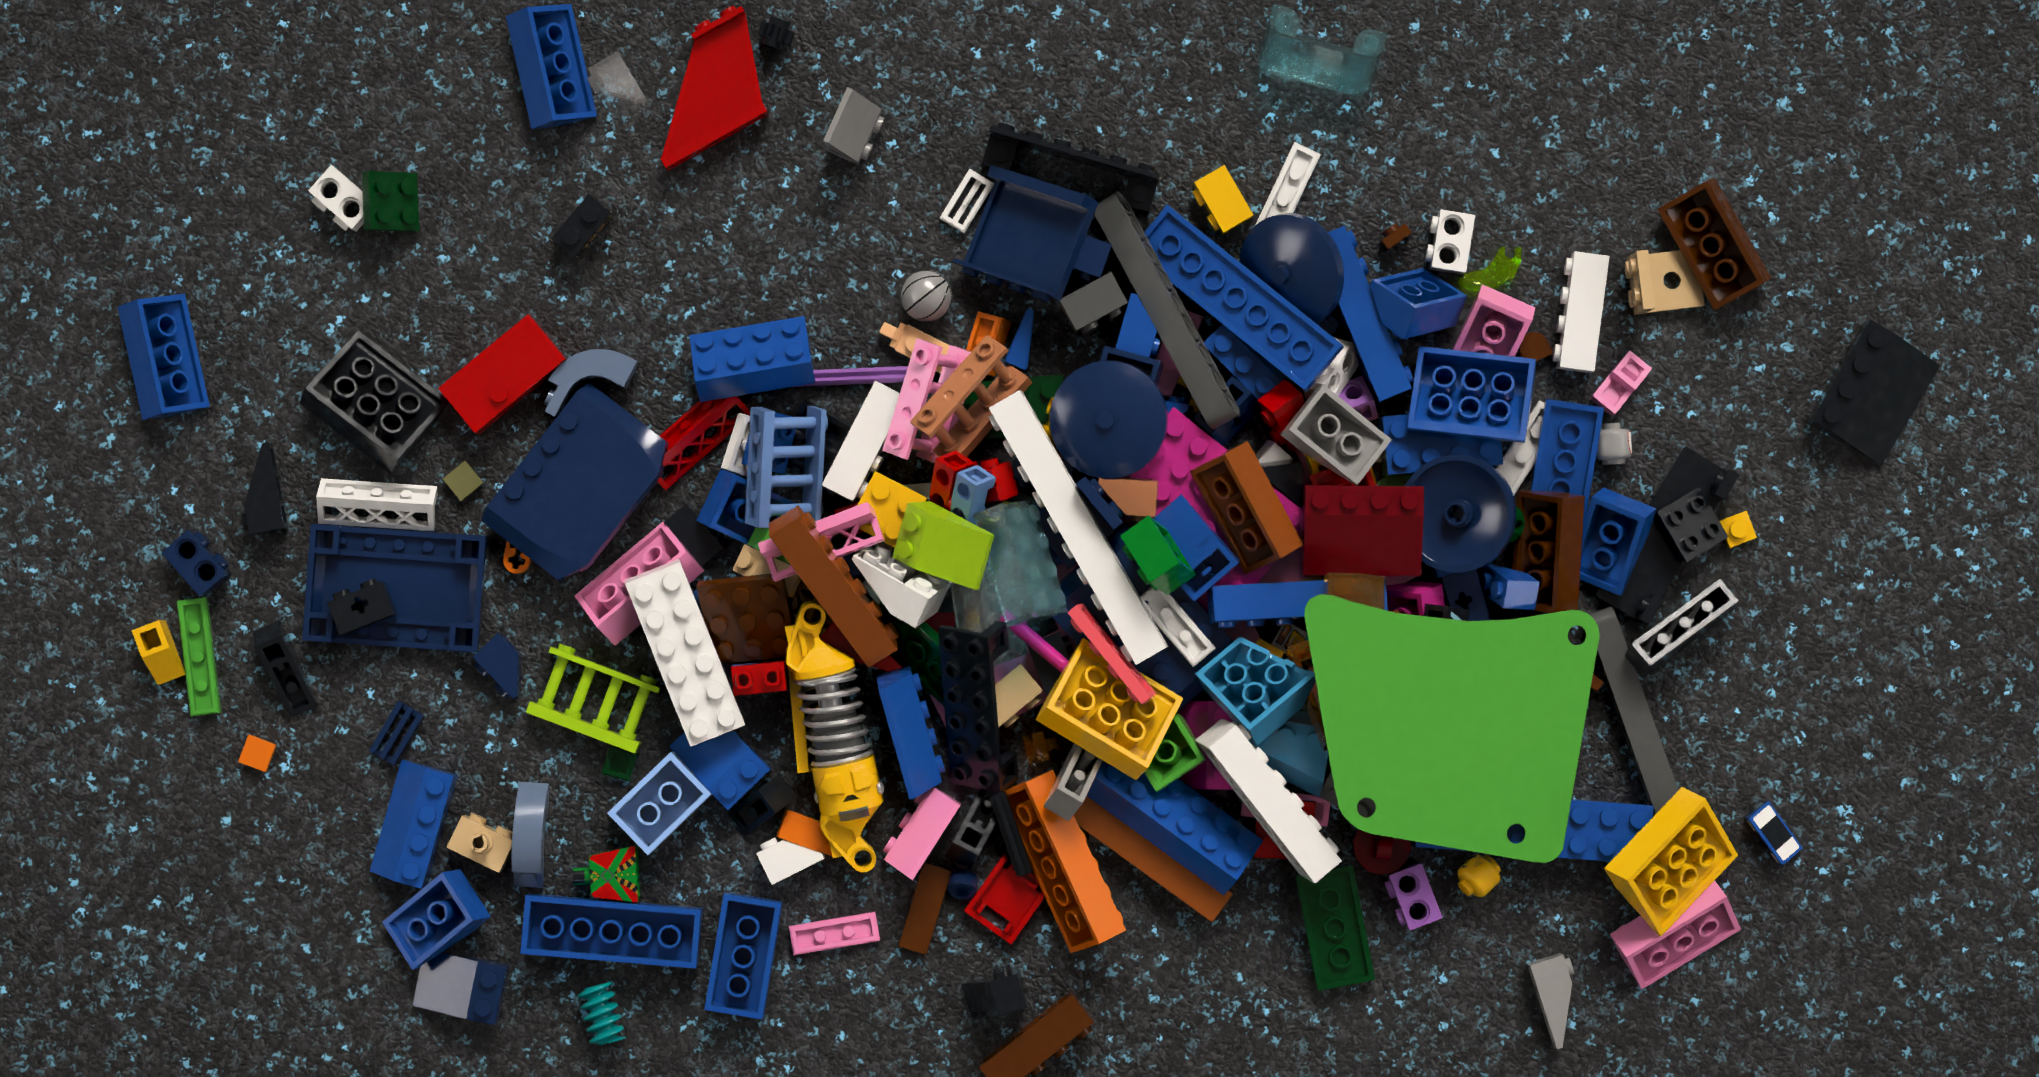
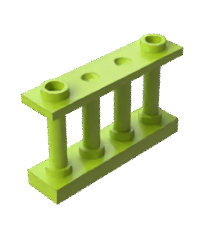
(572, 717)

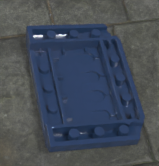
(577, 484)

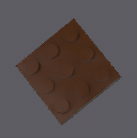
(746, 616)

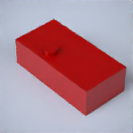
(502, 374)

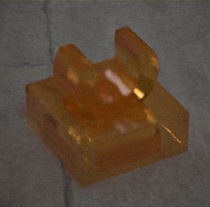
(1038, 747)

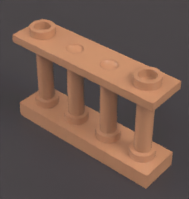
(948, 399)

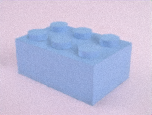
(659, 803)

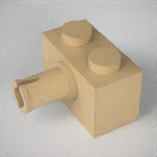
(481, 842)

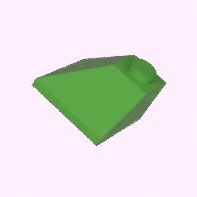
(1175, 755)

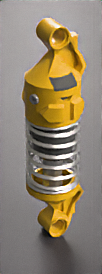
(843, 763)

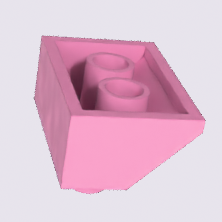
(920, 831)

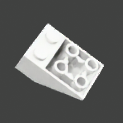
(903, 590)

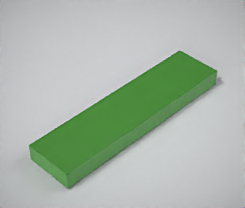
(199, 656)

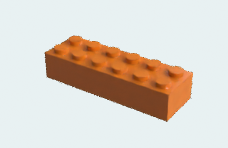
(1064, 867)

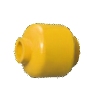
(1478, 875)

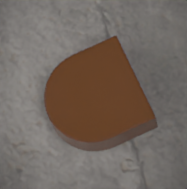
(1535, 346)

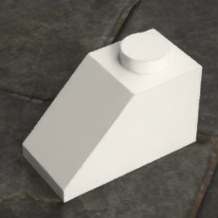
(785, 858)

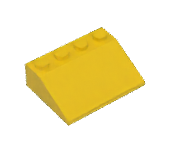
(1102, 718)
(1672, 860)

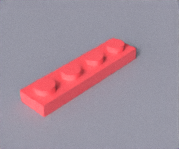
(1104, 645)

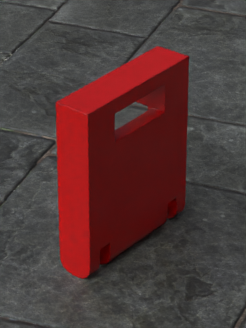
(1009, 896)

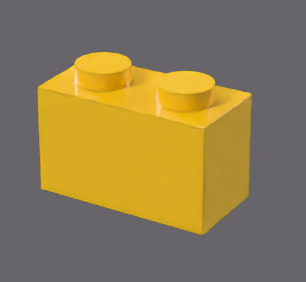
(1222, 200)

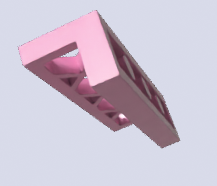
(831, 526)

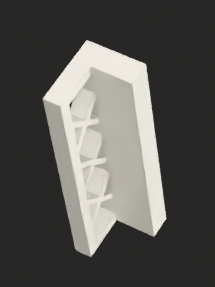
(376, 499)

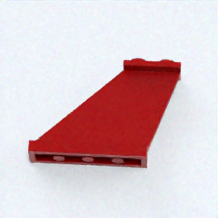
(717, 91)

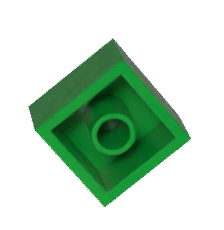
(1157, 556)

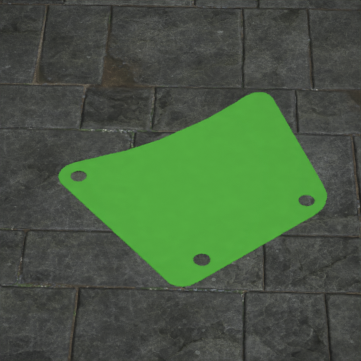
(1453, 722)

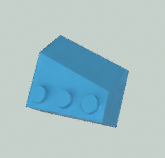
(1256, 687)
(1297, 753)

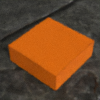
(257, 753)

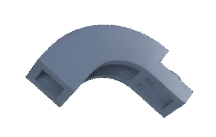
(587, 365)
(529, 834)

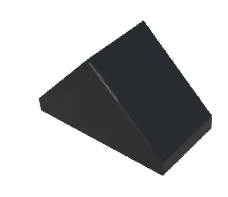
(1287, 478)

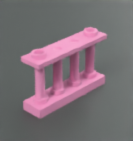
(913, 397)

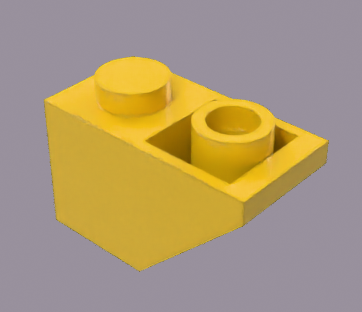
(159, 651)

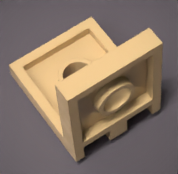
(1647, 287)

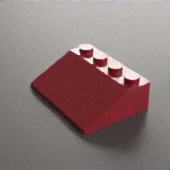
(1363, 530)

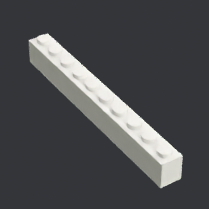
(1078, 528)

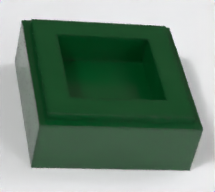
(619, 763)

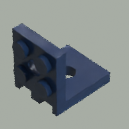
(1106, 515)

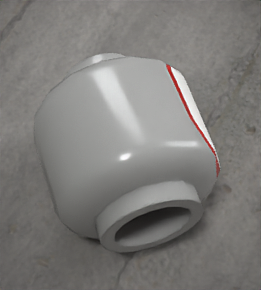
(1614, 444)

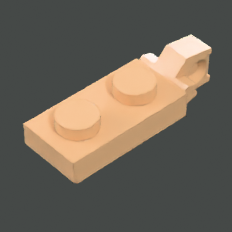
(905, 337)

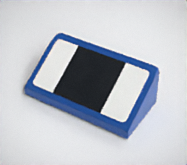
(1774, 833)

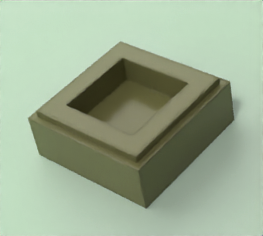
(463, 481)

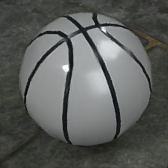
(926, 296)

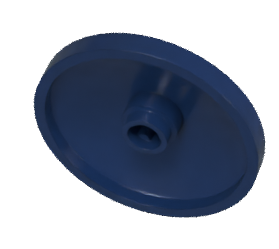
(1297, 262)
(1108, 419)
(1465, 512)

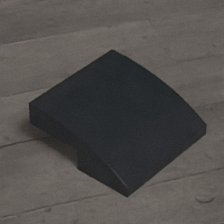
(834, 437)

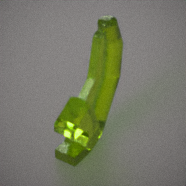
(1496, 273)

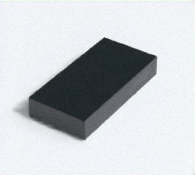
(694, 535)

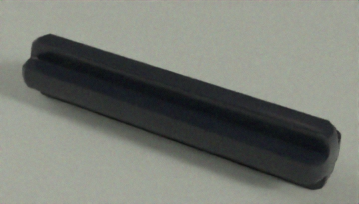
(1011, 834)

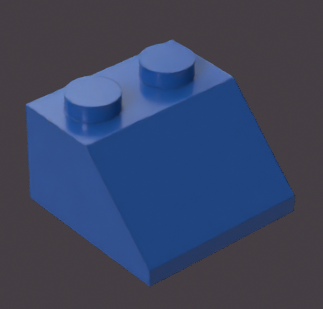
(1137, 330)

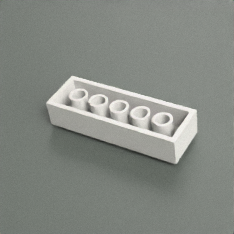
(684, 652)
(1269, 800)

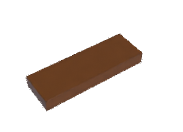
(925, 908)

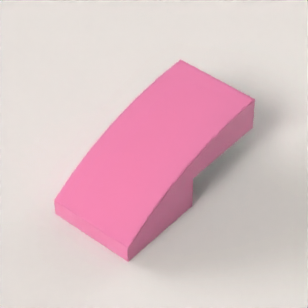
(1620, 383)

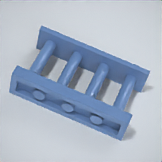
(760, 459)

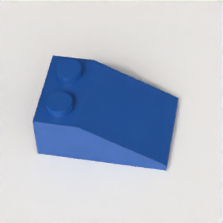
(727, 505)
(1613, 539)
(723, 765)
(436, 918)

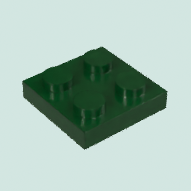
(390, 201)

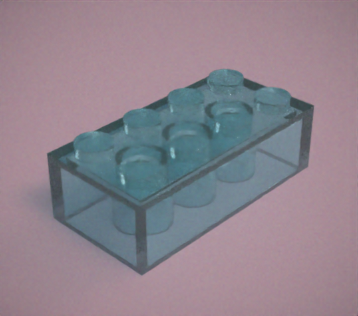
(1022, 563)

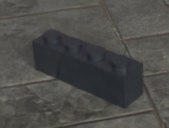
(1681, 628)

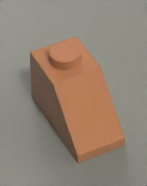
(1133, 495)

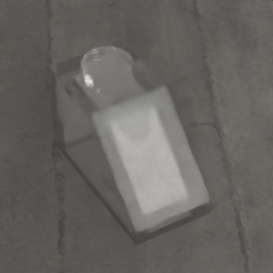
(616, 81)

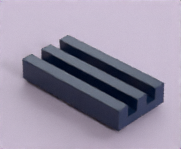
(384, 753)

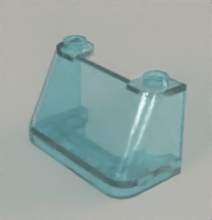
(1316, 60)

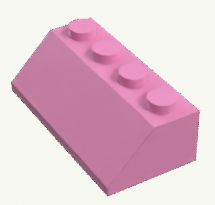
(607, 597)
(1695, 931)

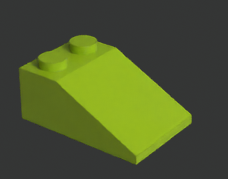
(943, 544)

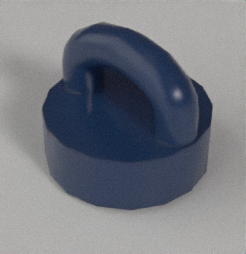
(962, 884)

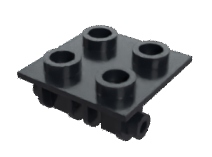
(1691, 525)

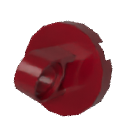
(1380, 853)

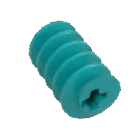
(601, 1014)

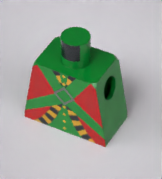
(612, 874)

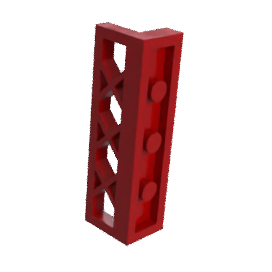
(690, 431)

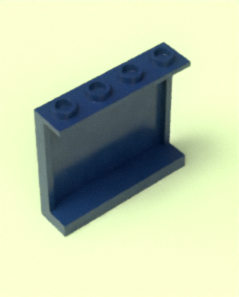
(1028, 235)

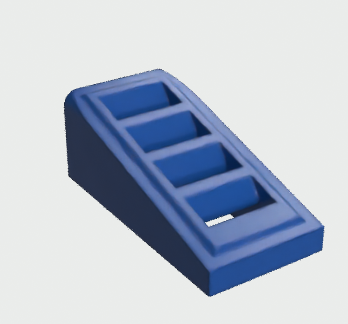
(1020, 347)

